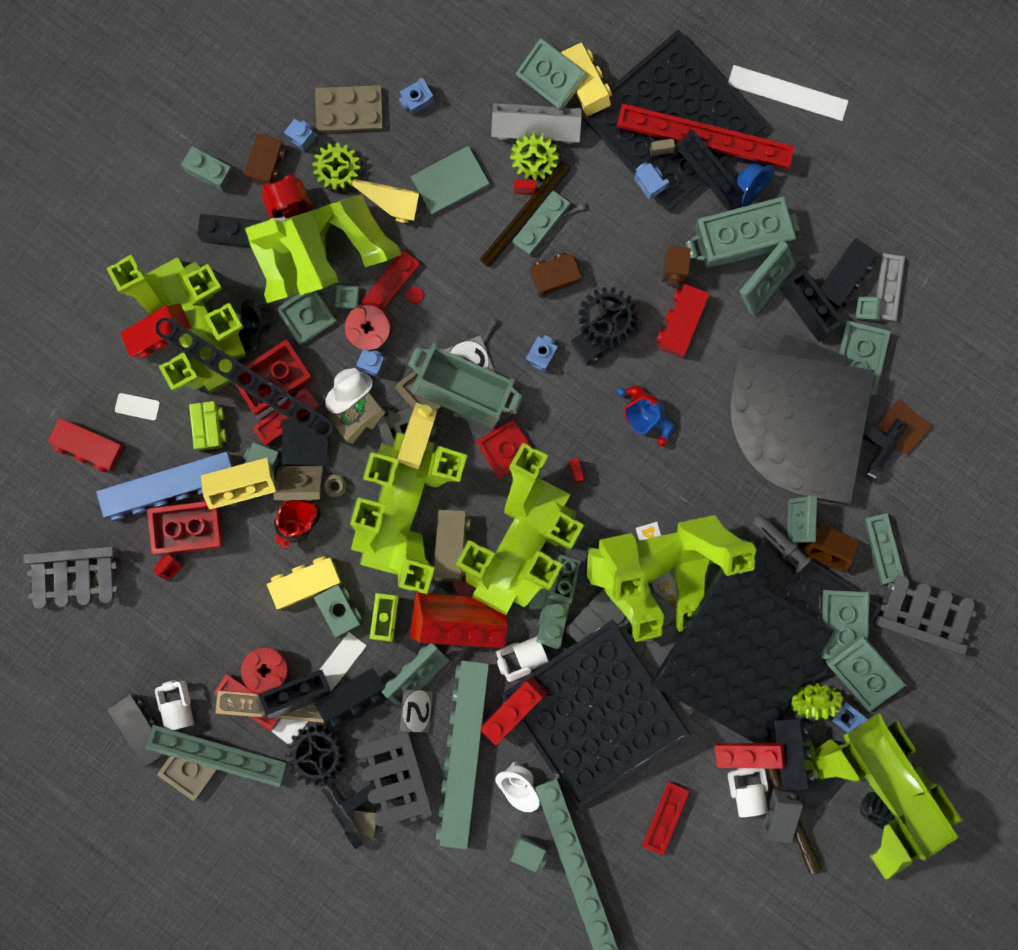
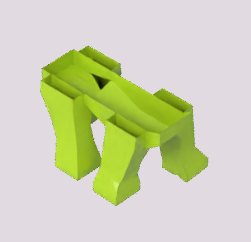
(303, 241)
(191, 288)
(385, 525)
(518, 565)
(630, 565)
(918, 804)

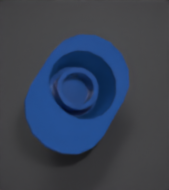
(754, 181)

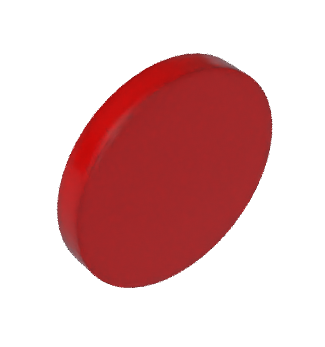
(414, 295)

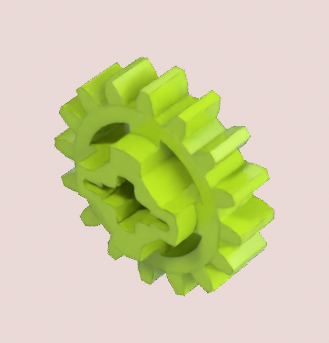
(526, 156)
(344, 169)
(817, 701)

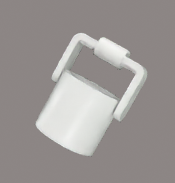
(529, 654)
(175, 713)
(750, 798)

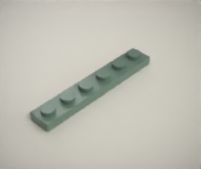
(215, 755)

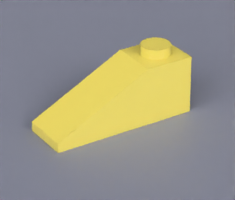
(395, 201)
(417, 435)

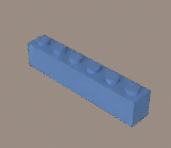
(159, 487)

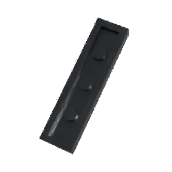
(710, 170)

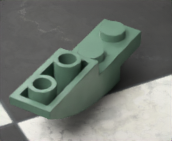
(557, 602)

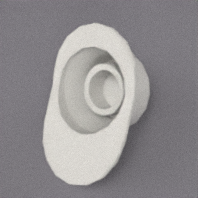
(348, 388)
(518, 787)

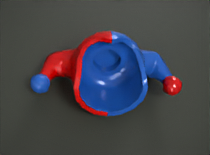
(646, 413)

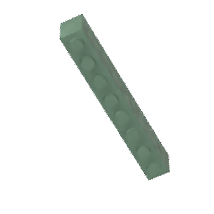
(464, 754)
(575, 865)

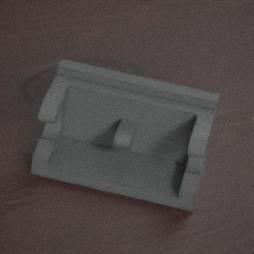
(782, 816)

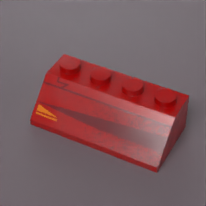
(457, 621)

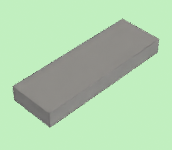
(890, 285)

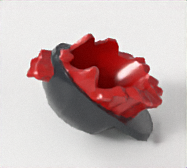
(295, 521)

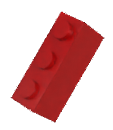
(682, 320)
(142, 338)
(85, 446)
(513, 710)

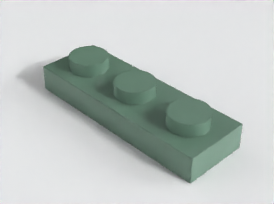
(541, 223)
(883, 548)

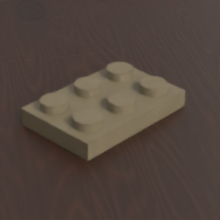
(349, 109)

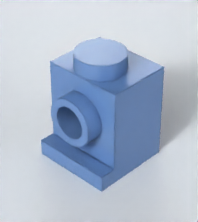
(417, 104)
(300, 134)
(650, 180)
(540, 361)
(371, 362)
(854, 718)

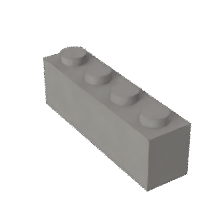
(515, 120)

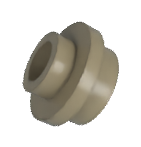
(328, 482)

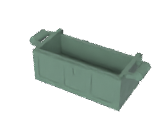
(743, 232)
(462, 386)

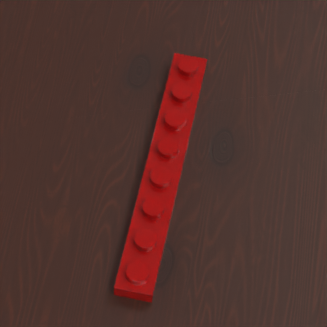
(714, 137)

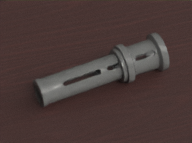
(788, 549)

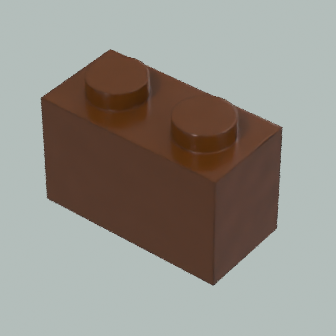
(265, 160)
(676, 265)
(555, 274)
(832, 548)

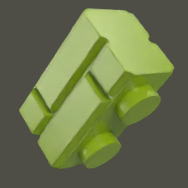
(207, 426)
(384, 617)

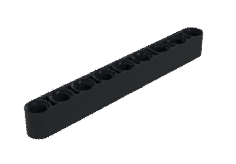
(233, 376)

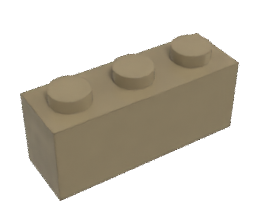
(450, 543)

